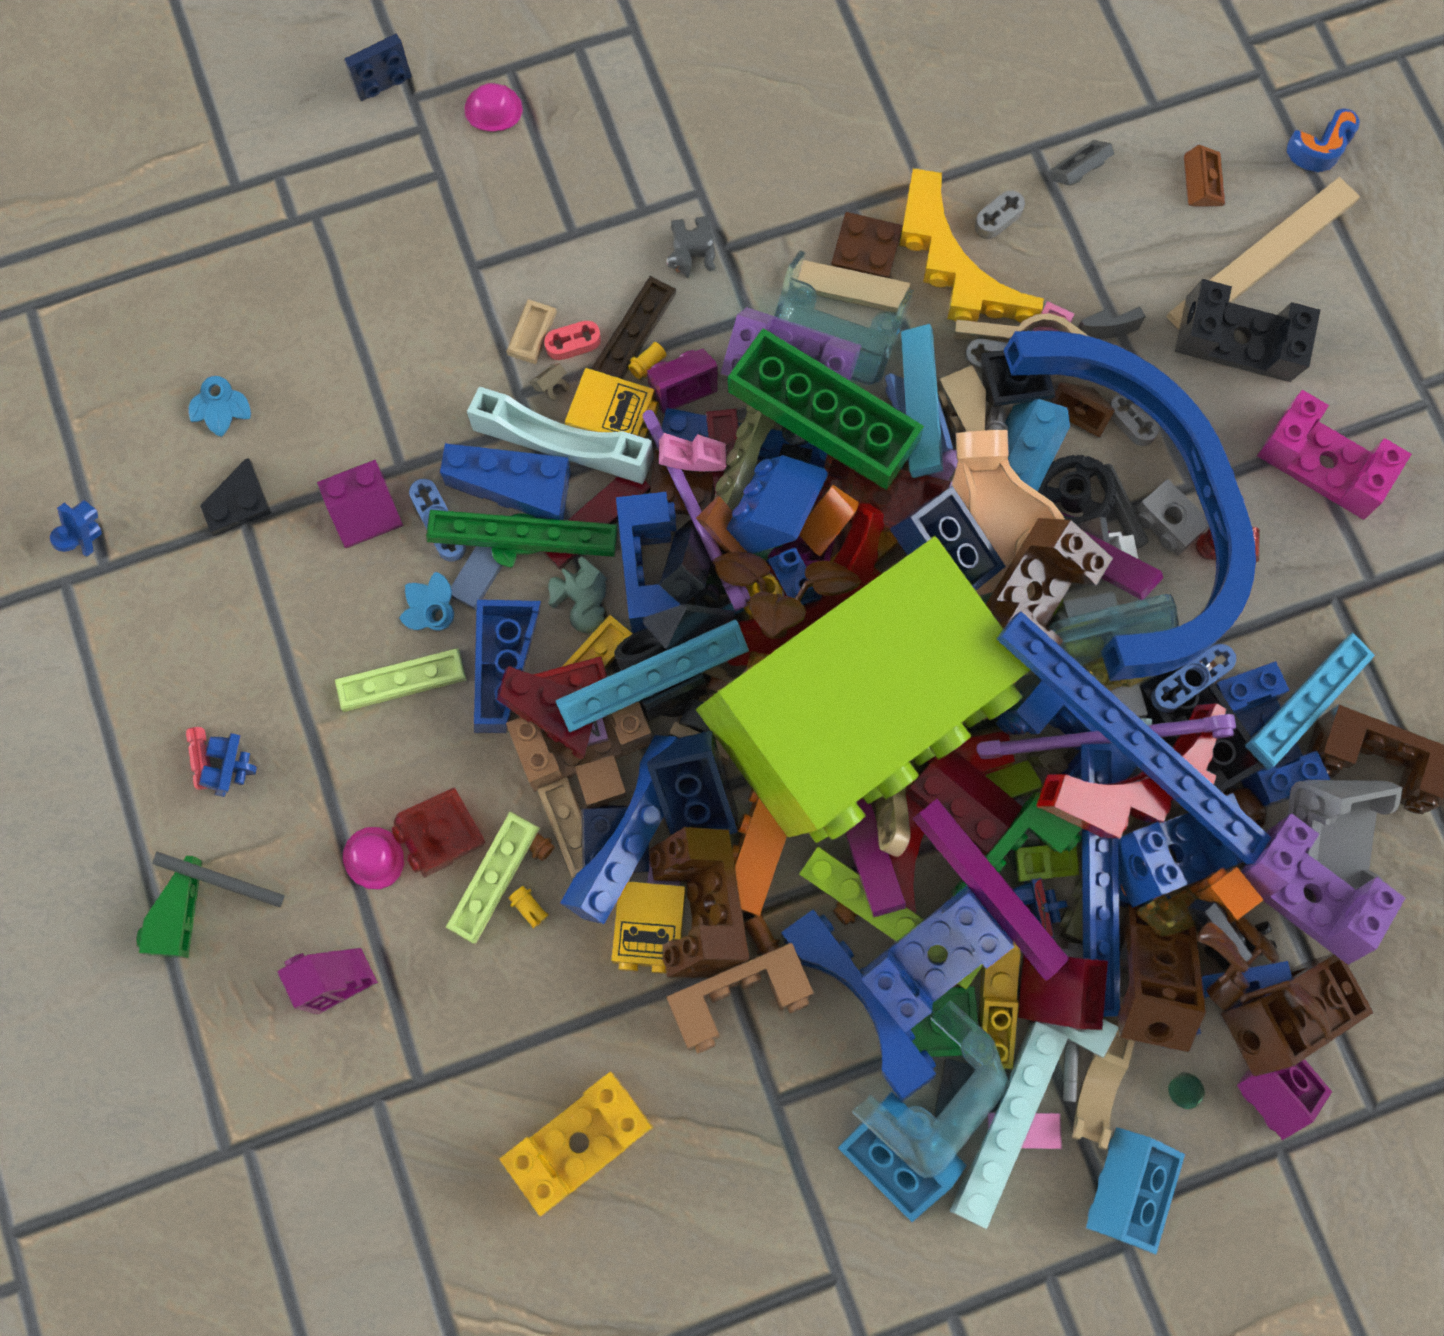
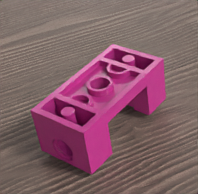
(1358, 476)

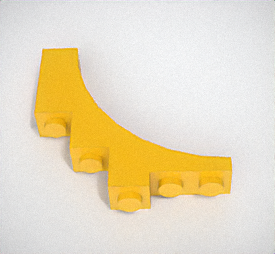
(949, 266)

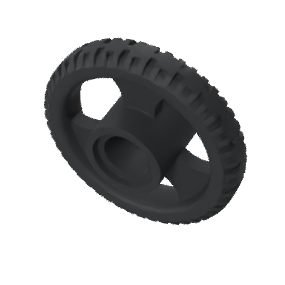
(1080, 480)

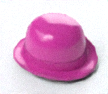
(493, 107)
(373, 858)

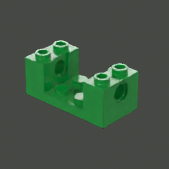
(1050, 829)

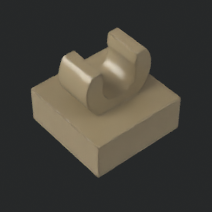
(548, 378)

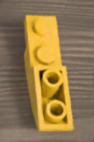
(999, 1005)

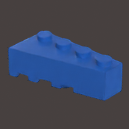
(502, 641)

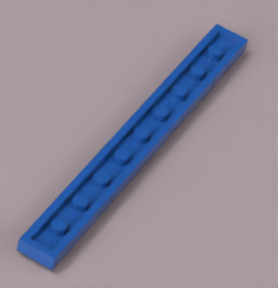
(1134, 738)

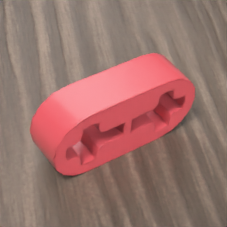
(572, 340)

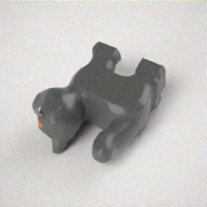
(690, 244)

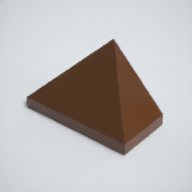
(1085, 407)

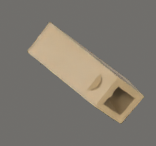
(963, 400)

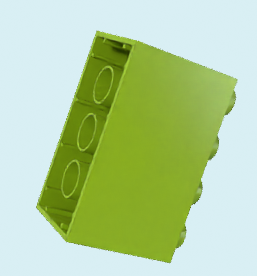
(866, 695)

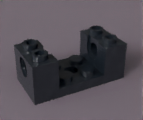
(1275, 344)

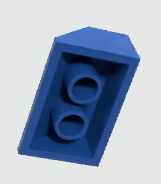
(776, 503)

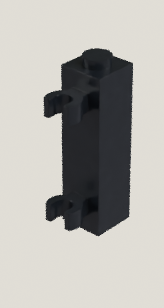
(688, 568)

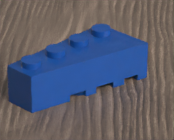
(511, 478)

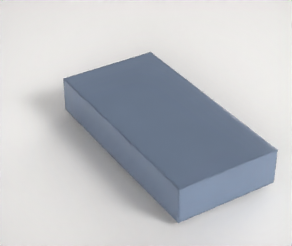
(475, 577)

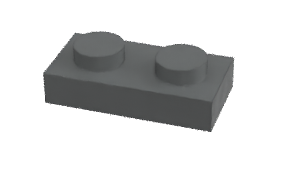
(1081, 162)

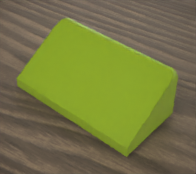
(1017, 779)

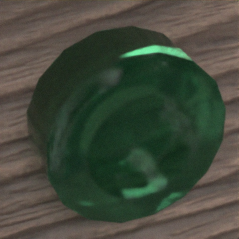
(1186, 1090)

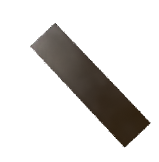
(635, 328)

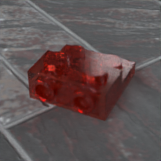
(437, 832)

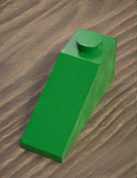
(171, 918)

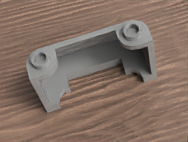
(1345, 821)

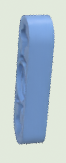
(420, 505)
(1206, 658)

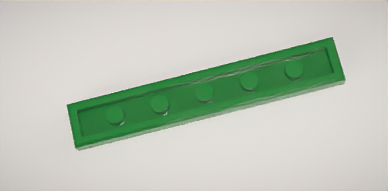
(521, 533)

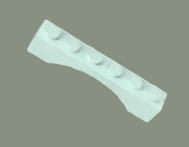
(609, 452)
(1010, 1125)

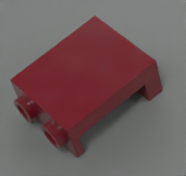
(1069, 997)

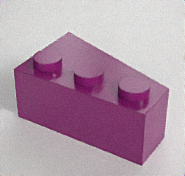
(325, 978)

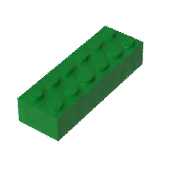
(824, 408)

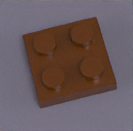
(866, 245)
(699, 481)

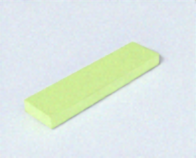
(400, 680)
(492, 877)

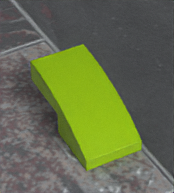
(1045, 863)

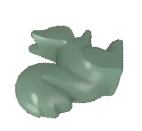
(587, 590)

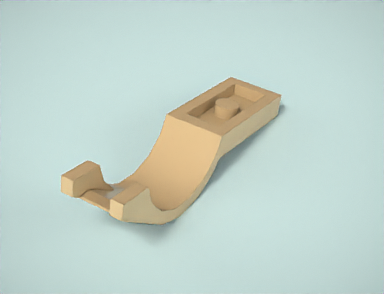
(978, 330)
(1100, 1089)

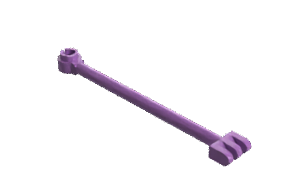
(738, 595)
(1220, 726)

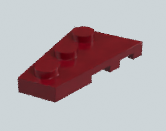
(535, 702)

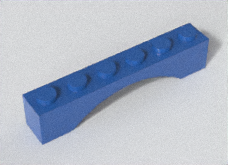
(606, 875)
(816, 948)

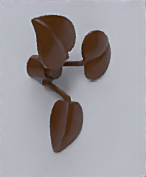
(781, 612)
(1233, 985)

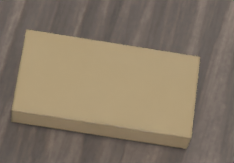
(531, 331)

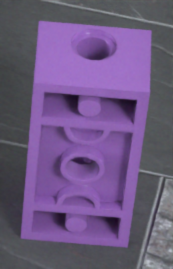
(827, 349)
(1342, 918)

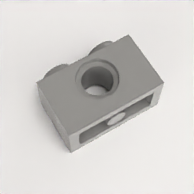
(1171, 501)

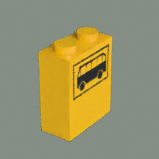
(610, 405)
(644, 922)

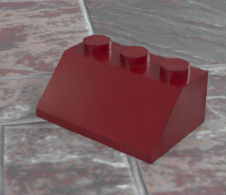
(968, 796)

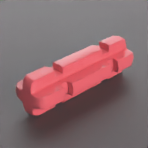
(197, 750)

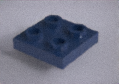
(378, 67)
(598, 827)

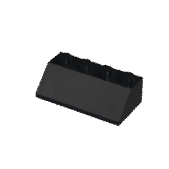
(1230, 757)

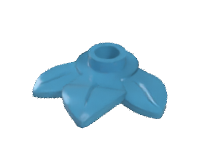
(218, 409)
(426, 602)

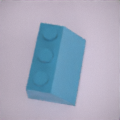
(1034, 438)
(892, 1175)
(1135, 1190)

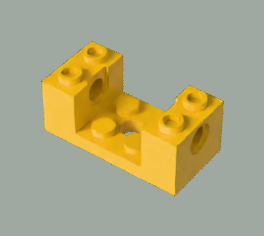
(547, 1165)

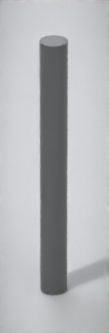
(218, 879)

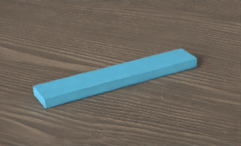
(922, 398)
(652, 675)
(1309, 701)

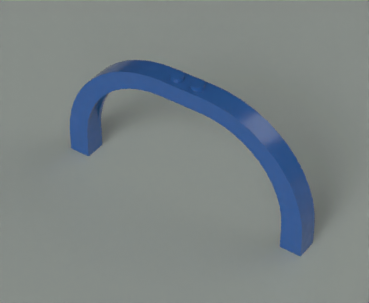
(1209, 468)

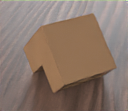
(600, 781)

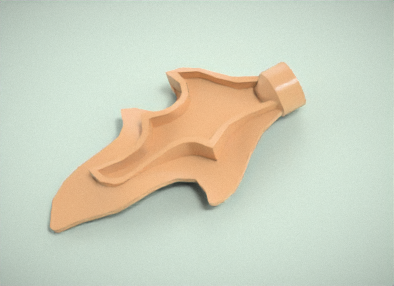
(997, 496)

